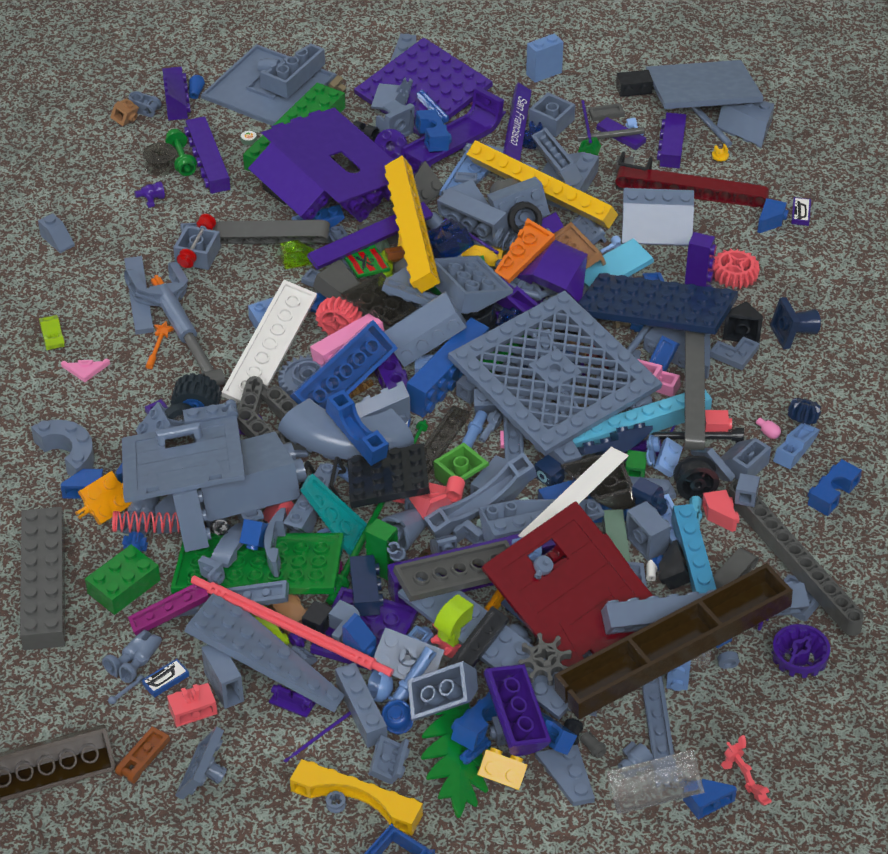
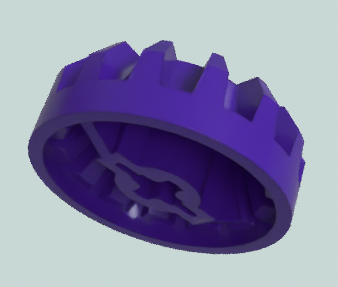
(802, 640)

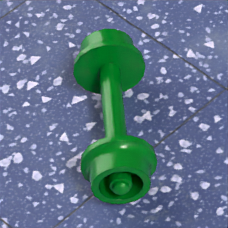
(185, 163)

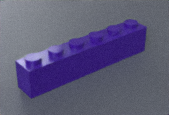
(208, 156)

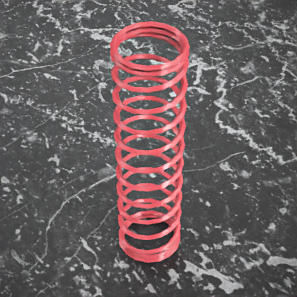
(115, 521)

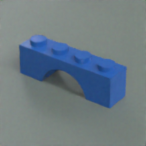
(344, 414)
(472, 726)

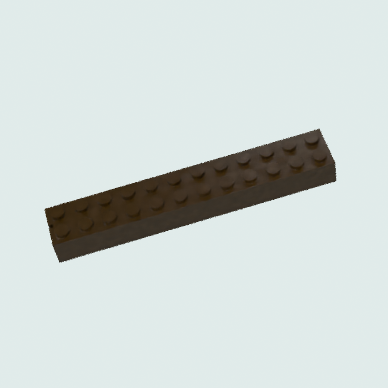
(672, 641)

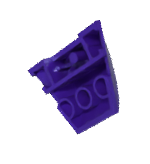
(558, 269)

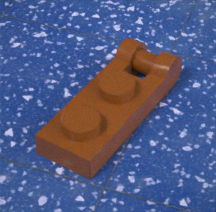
(142, 754)

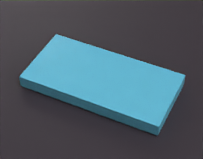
(620, 261)

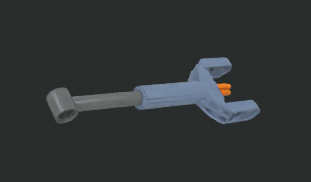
(168, 297)

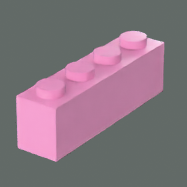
(328, 346)

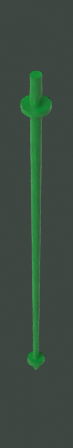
(342, 580)

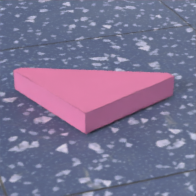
(85, 368)

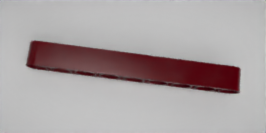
(704, 187)

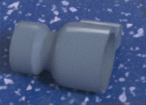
(635, 754)

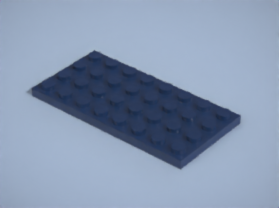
(658, 303)

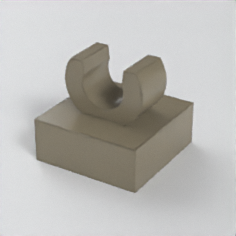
(336, 83)

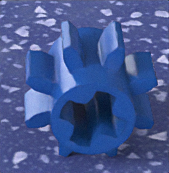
(136, 539)

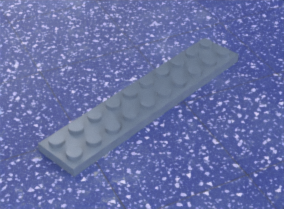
(504, 651)

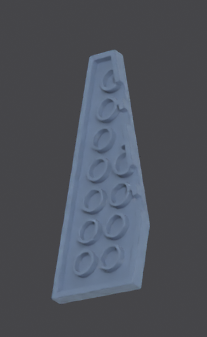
(251, 643)

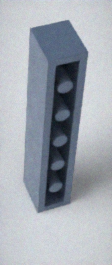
(557, 157)

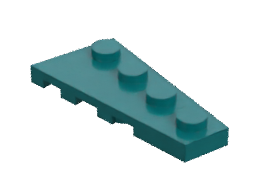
(333, 512)

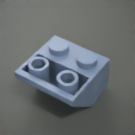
(747, 457)

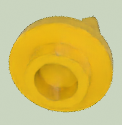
(720, 154)

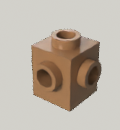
(124, 112)

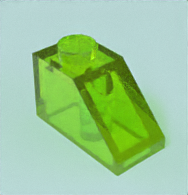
(295, 254)

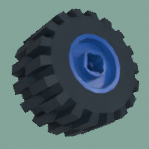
(196, 391)

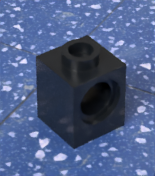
(317, 617)

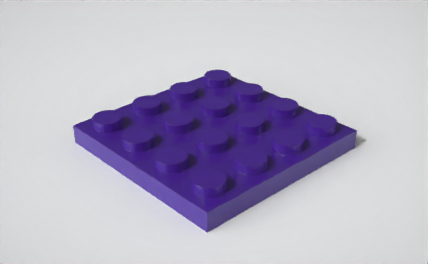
(392, 616)

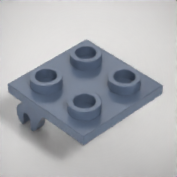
(387, 93)

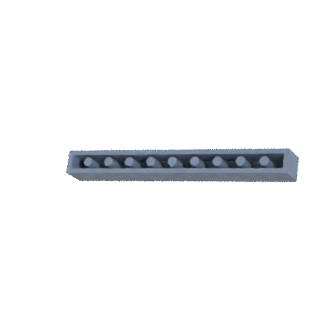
(637, 614)

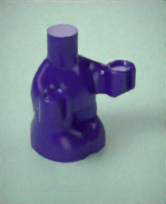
(150, 192)

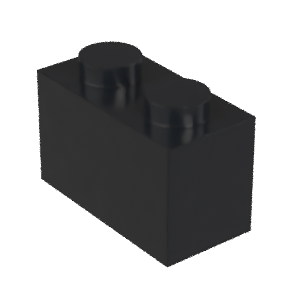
(634, 83)

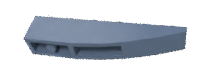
(515, 515)

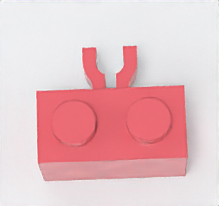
(192, 704)

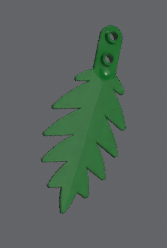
(459, 775)

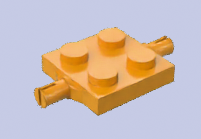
(102, 498)

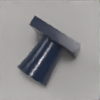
(788, 323)

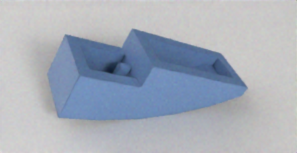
(795, 445)

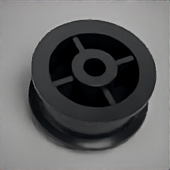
(695, 476)

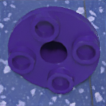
(391, 142)

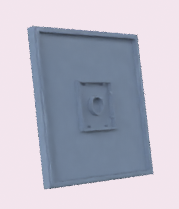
(704, 84)
(242, 91)

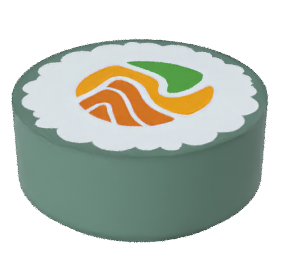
(248, 137)

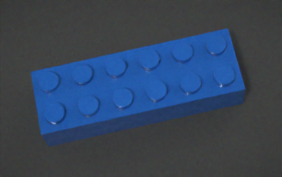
(347, 366)
(439, 373)

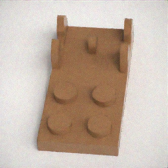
(573, 237)

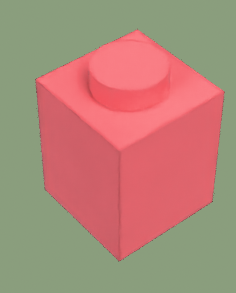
(717, 421)

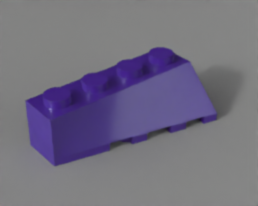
(176, 93)

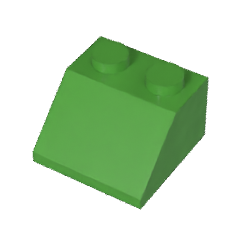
(460, 462)

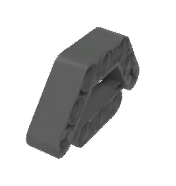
(251, 404)

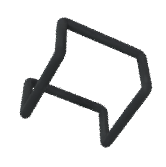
(621, 163)
(337, 461)

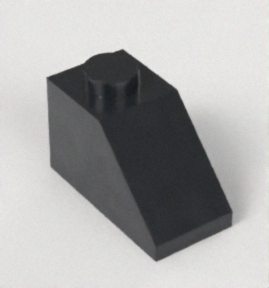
(674, 567)

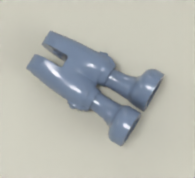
(145, 505)
(138, 650)

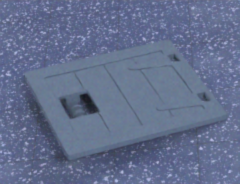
(158, 471)

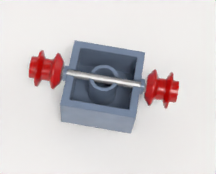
(198, 244)

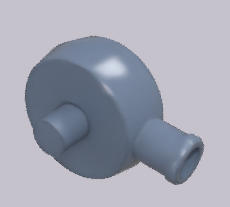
(543, 565)

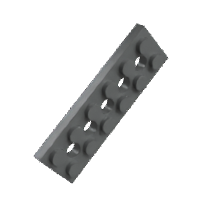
(445, 565)

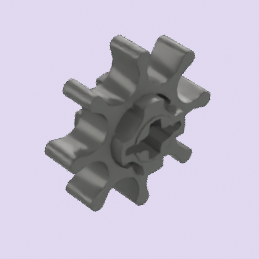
(548, 651)

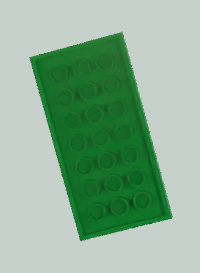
(307, 563)

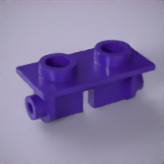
(291, 701)

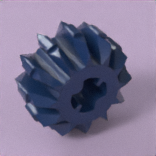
(804, 411)

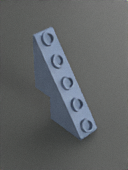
(302, 515)

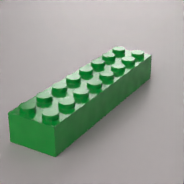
(317, 98)

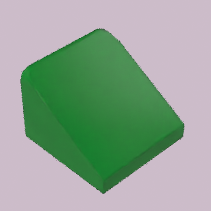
(592, 148)

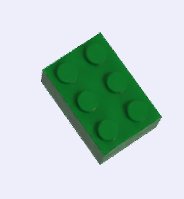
(122, 579)

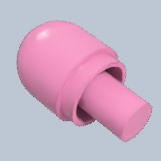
(769, 428)

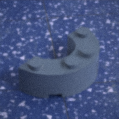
(69, 437)

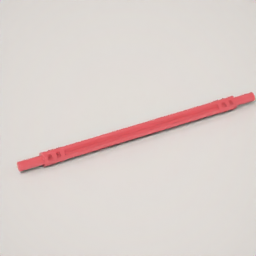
(293, 626)

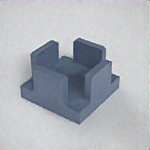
(398, 118)

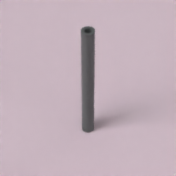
(616, 133)

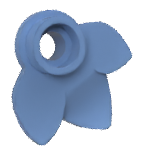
(653, 446)

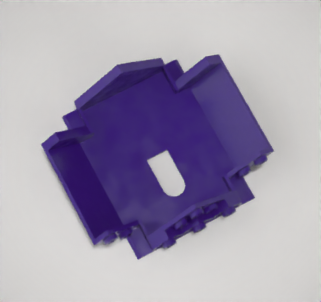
(306, 177)

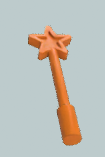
(162, 330)

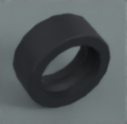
(521, 205)

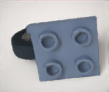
(162, 418)

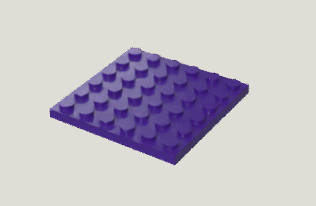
(432, 70)

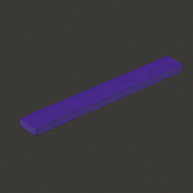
(358, 240)

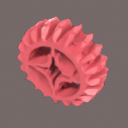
(736, 268)
(336, 314)

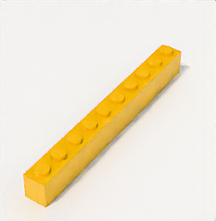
(554, 189)
(411, 225)

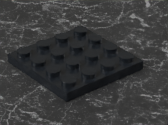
(393, 478)

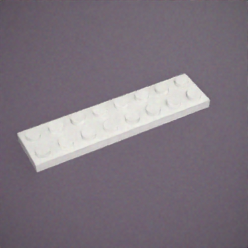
(271, 338)

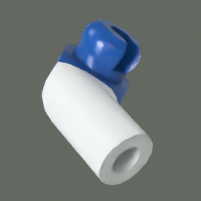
(652, 567)

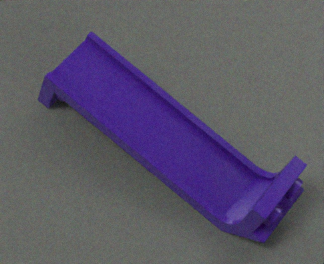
(477, 123)

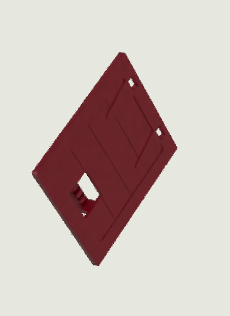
(574, 593)

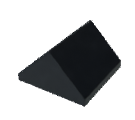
(743, 322)

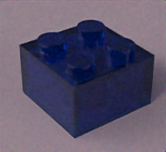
(450, 239)

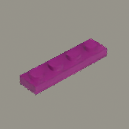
(168, 608)

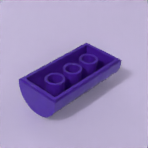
(517, 709)

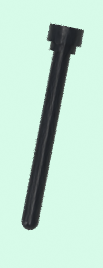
(735, 435)

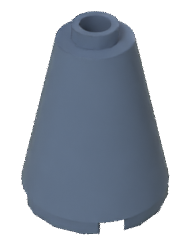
(409, 526)

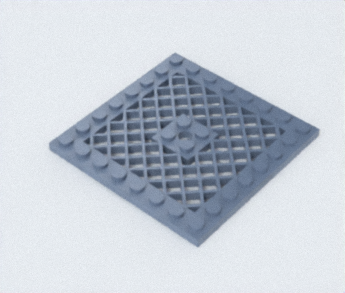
(542, 435)

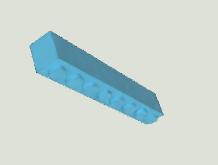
(658, 414)

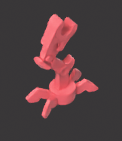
(734, 754)

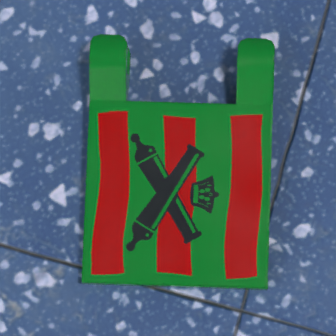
(367, 262)

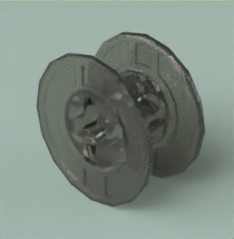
(155, 162)

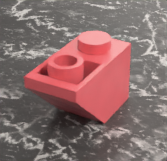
(720, 509)

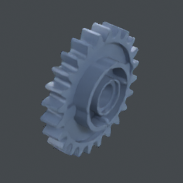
(296, 373)

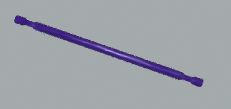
(586, 121)
(482, 243)
(318, 736)

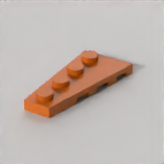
(528, 245)

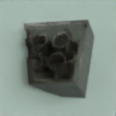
(376, 302)
(613, 491)

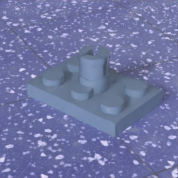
(402, 651)
(203, 765)

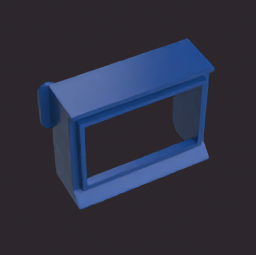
(393, 834)

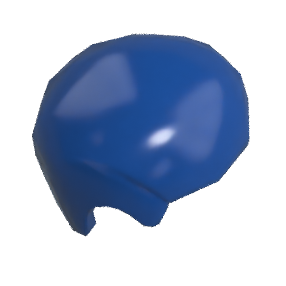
(397, 716)

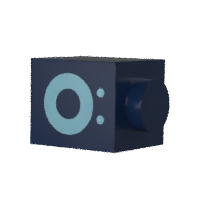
(549, 471)

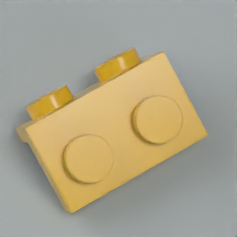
(501, 768)

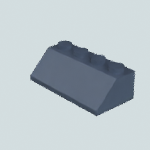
(426, 329)

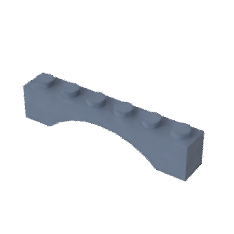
(510, 478)

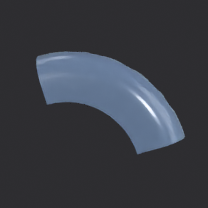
(317, 432)

